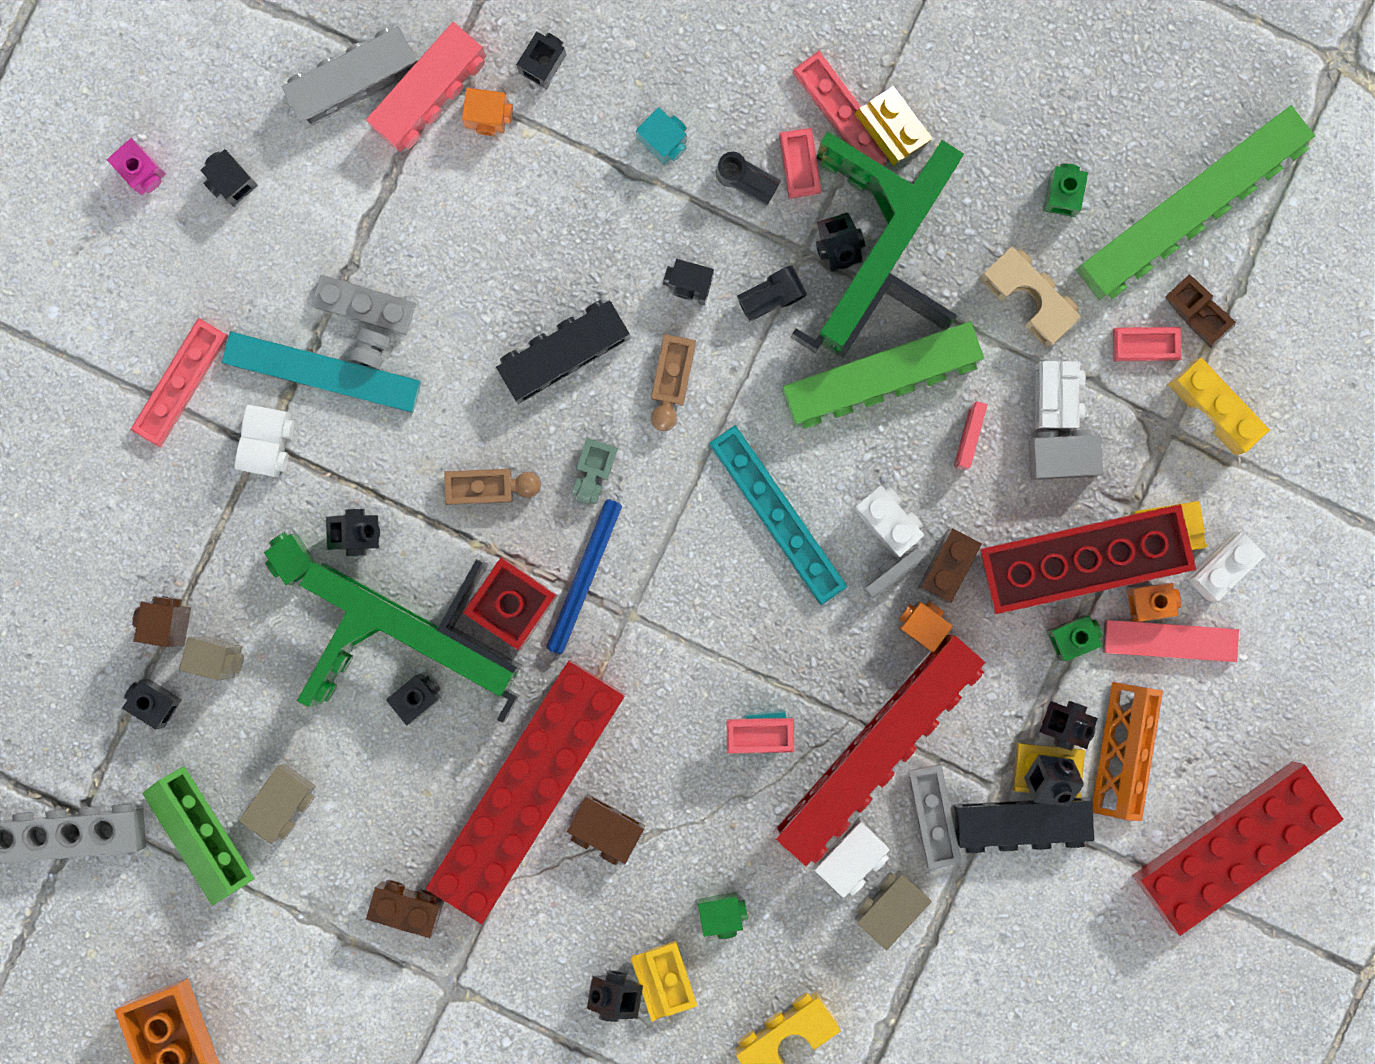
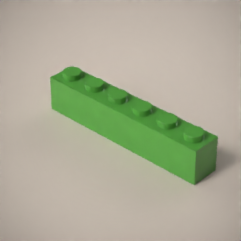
(883, 374)

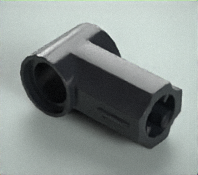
(751, 179)
(780, 289)

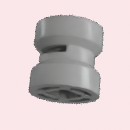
(369, 348)

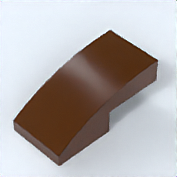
(1199, 311)

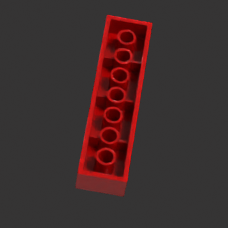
(878, 749)
(525, 791)

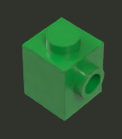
(1065, 190)
(288, 558)
(1075, 637)
(722, 915)

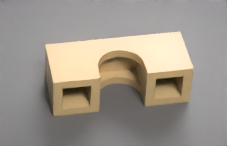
(1053, 312)

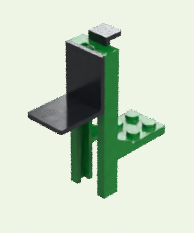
(904, 209)
(373, 612)

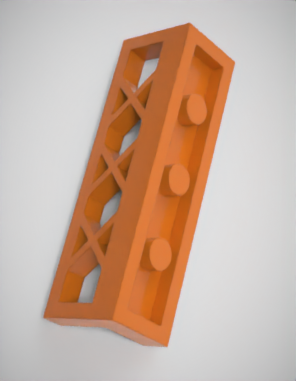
(1137, 755)

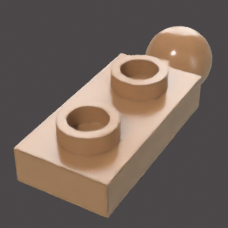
(671, 379)
(488, 486)

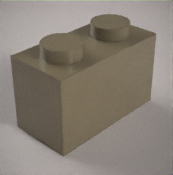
(211, 658)
(278, 803)
(891, 909)

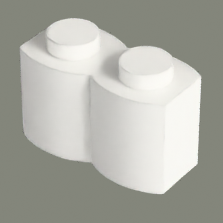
(264, 441)

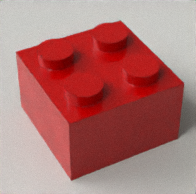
(510, 603)

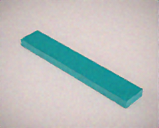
(321, 372)
(777, 515)

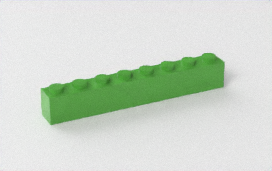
(1195, 202)

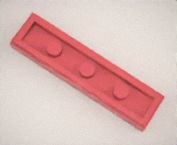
(837, 104)
(179, 382)
(1170, 641)

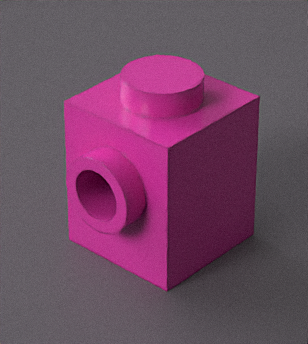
(136, 167)

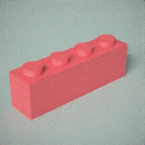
(427, 87)

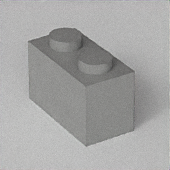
(1065, 456)

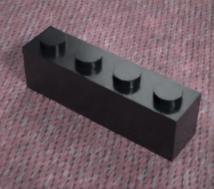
(563, 351)
(1023, 823)

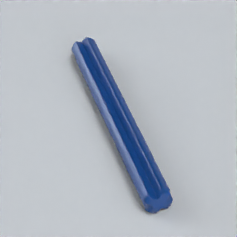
(584, 576)

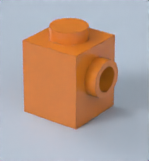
(486, 111)
(1153, 602)
(924, 624)

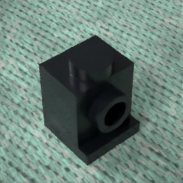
(541, 46)
(689, 280)

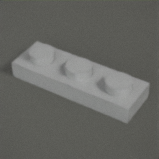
(363, 304)
(934, 816)

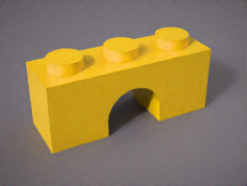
(1234, 421)
(807, 1019)

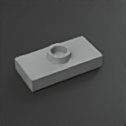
(892, 571)

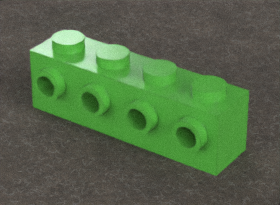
(198, 835)

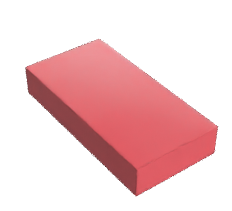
(800, 163)
(1146, 344)
(970, 435)
(760, 735)

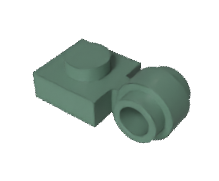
(596, 462)

